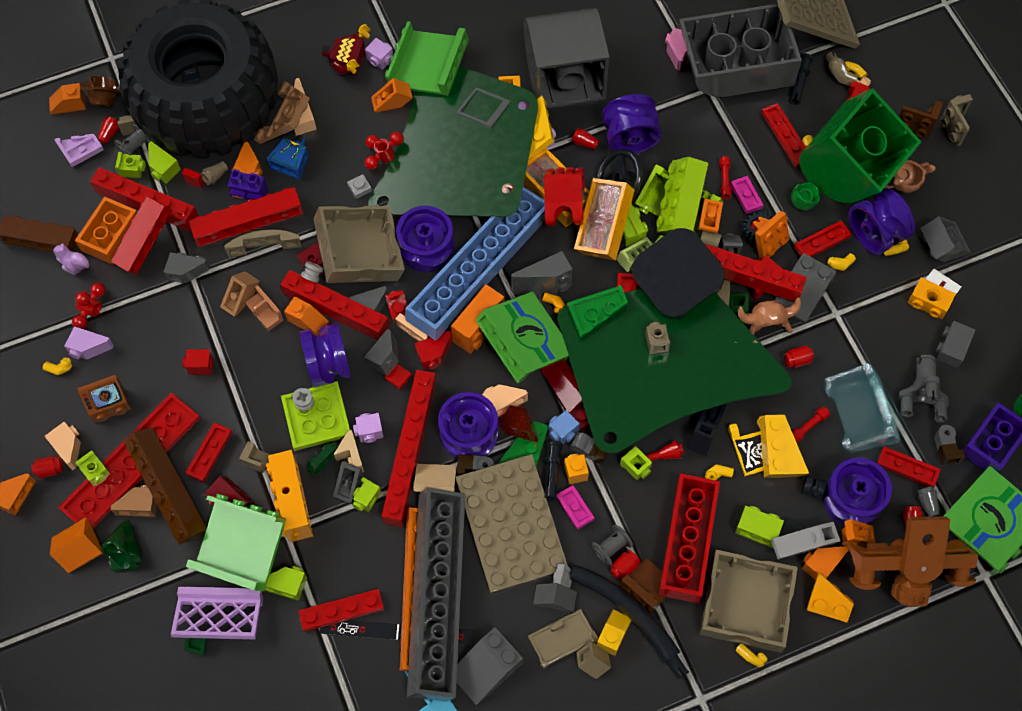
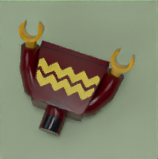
(347, 52)

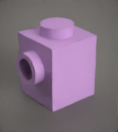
(379, 53)
(368, 427)

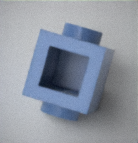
(563, 427)

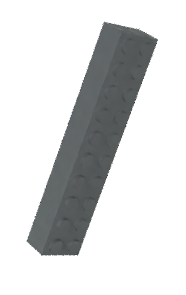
(436, 596)

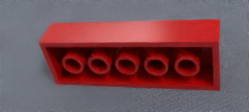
(689, 538)

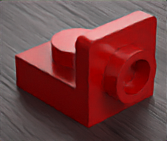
(396, 304)

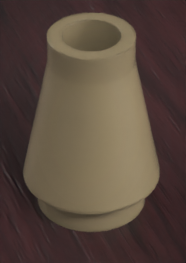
(213, 173)

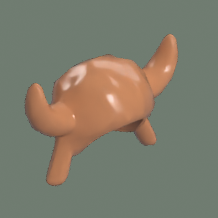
(910, 176)
(769, 314)

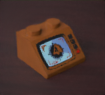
(104, 399)

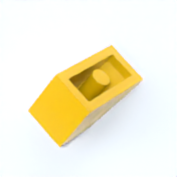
(614, 632)

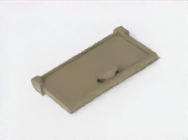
(564, 640)

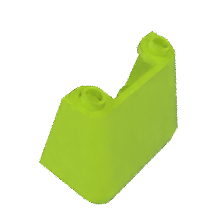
(654, 192)

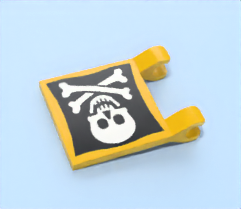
(748, 449)

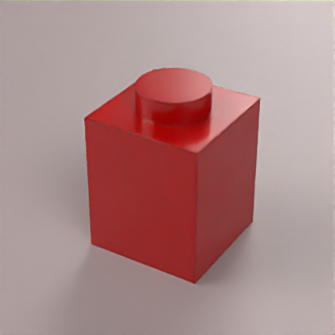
(198, 361)

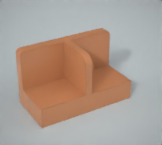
(264, 309)

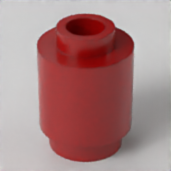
(798, 357)
(47, 466)
(624, 565)

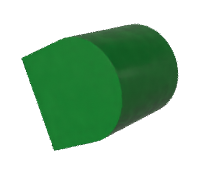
(858, 149)

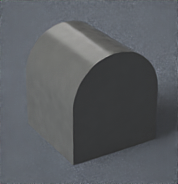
(567, 57)

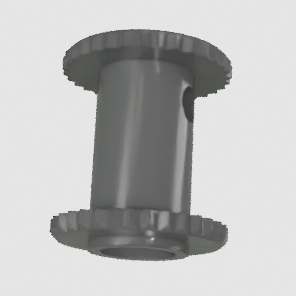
(132, 142)
(612, 544)

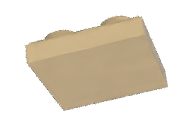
(435, 477)

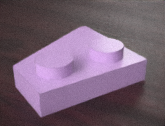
(79, 148)

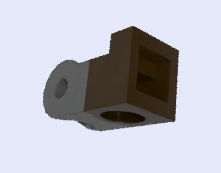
(585, 445)
(947, 446)
(472, 463)

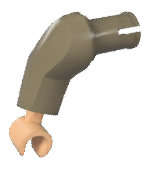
(839, 70)

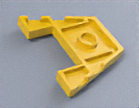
(543, 131)

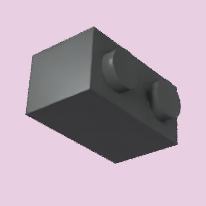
(955, 344)

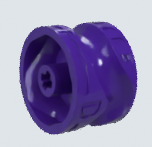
(632, 123)
(882, 221)
(425, 238)
(325, 355)
(468, 425)
(857, 491)

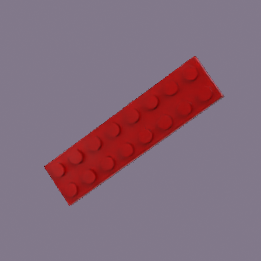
(170, 422)

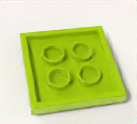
(320, 424)

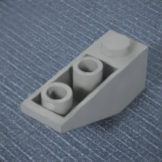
(806, 540)

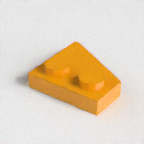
(829, 600)

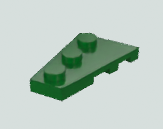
(596, 309)
(524, 447)

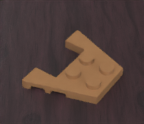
(288, 114)

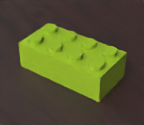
(682, 195)

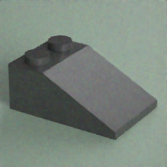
(547, 276)
(817, 282)
(487, 666)

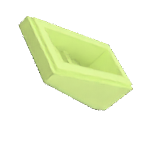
(625, 256)

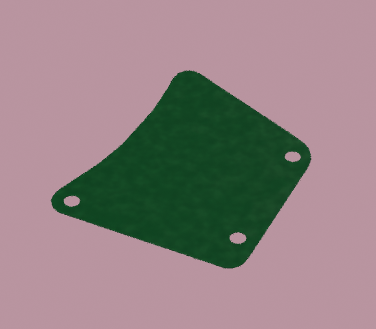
(456, 160)
(641, 391)

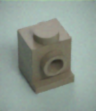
(657, 338)

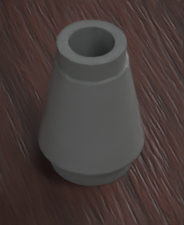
(929, 501)

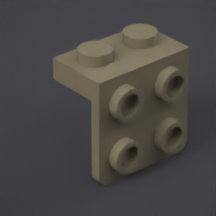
(954, 120)

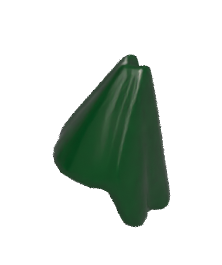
(122, 548)

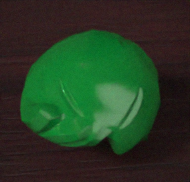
(805, 196)

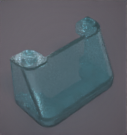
(863, 409)

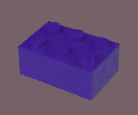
(995, 439)

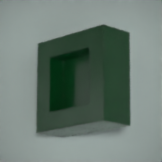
(196, 645)

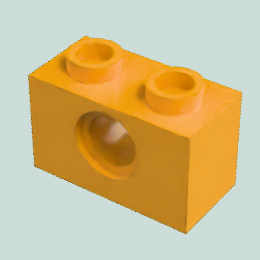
(927, 289)

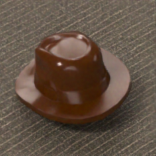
(101, 90)

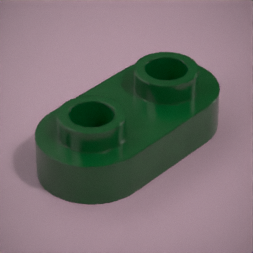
(318, 463)

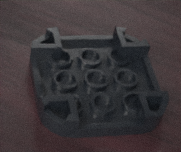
(678, 273)

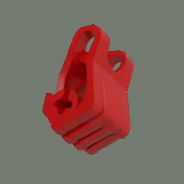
(564, 193)

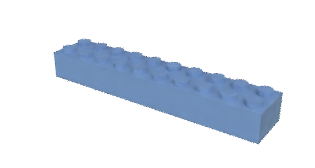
(474, 267)

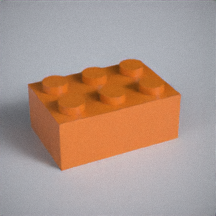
(105, 229)
(465, 329)

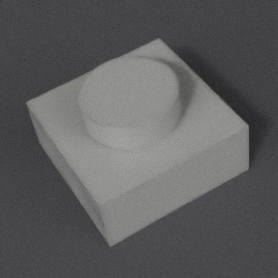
(359, 186)
(563, 575)

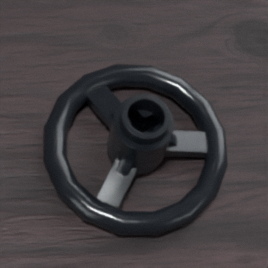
(621, 173)

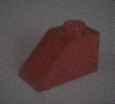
(518, 423)

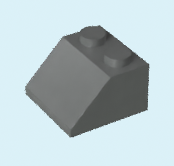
(944, 239)

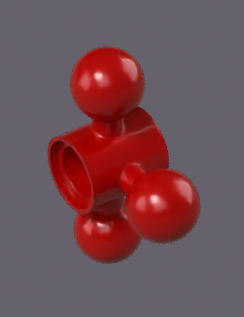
(382, 148)
(88, 304)

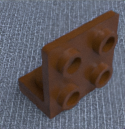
(921, 122)
(644, 585)

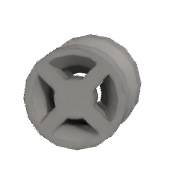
(312, 272)
(304, 404)

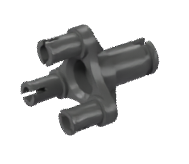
(925, 389)

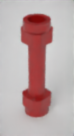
(724, 166)
(820, 416)

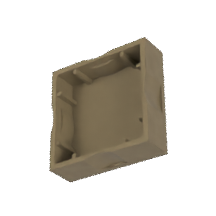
(358, 244)
(748, 601)

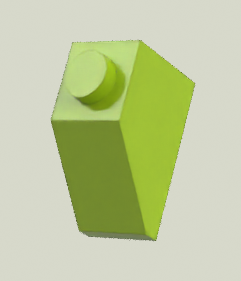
(162, 164)
(287, 582)

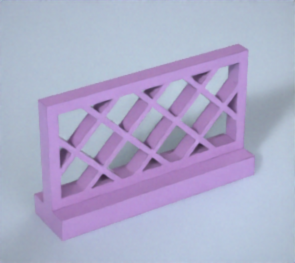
(217, 596)

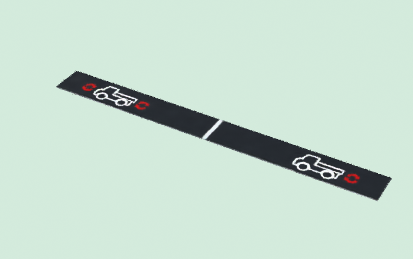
(382, 630)

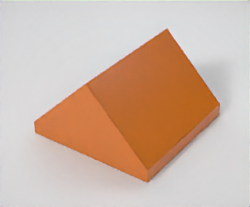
(75, 546)

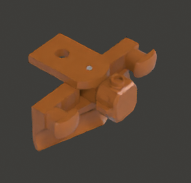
(916, 560)

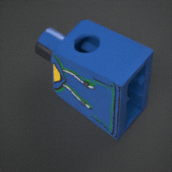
(289, 157)

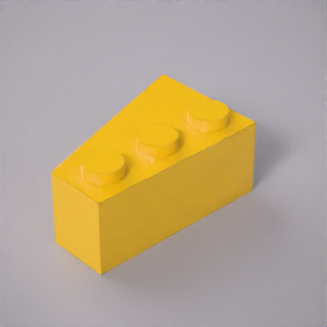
(780, 449)

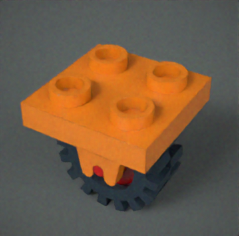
(766, 232)

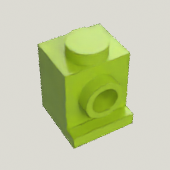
(130, 166)
(636, 457)
(89, 462)
(366, 495)

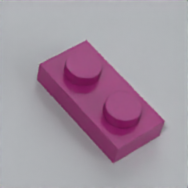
(746, 195)
(575, 507)

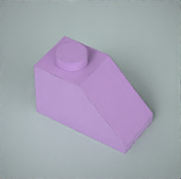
(86, 344)

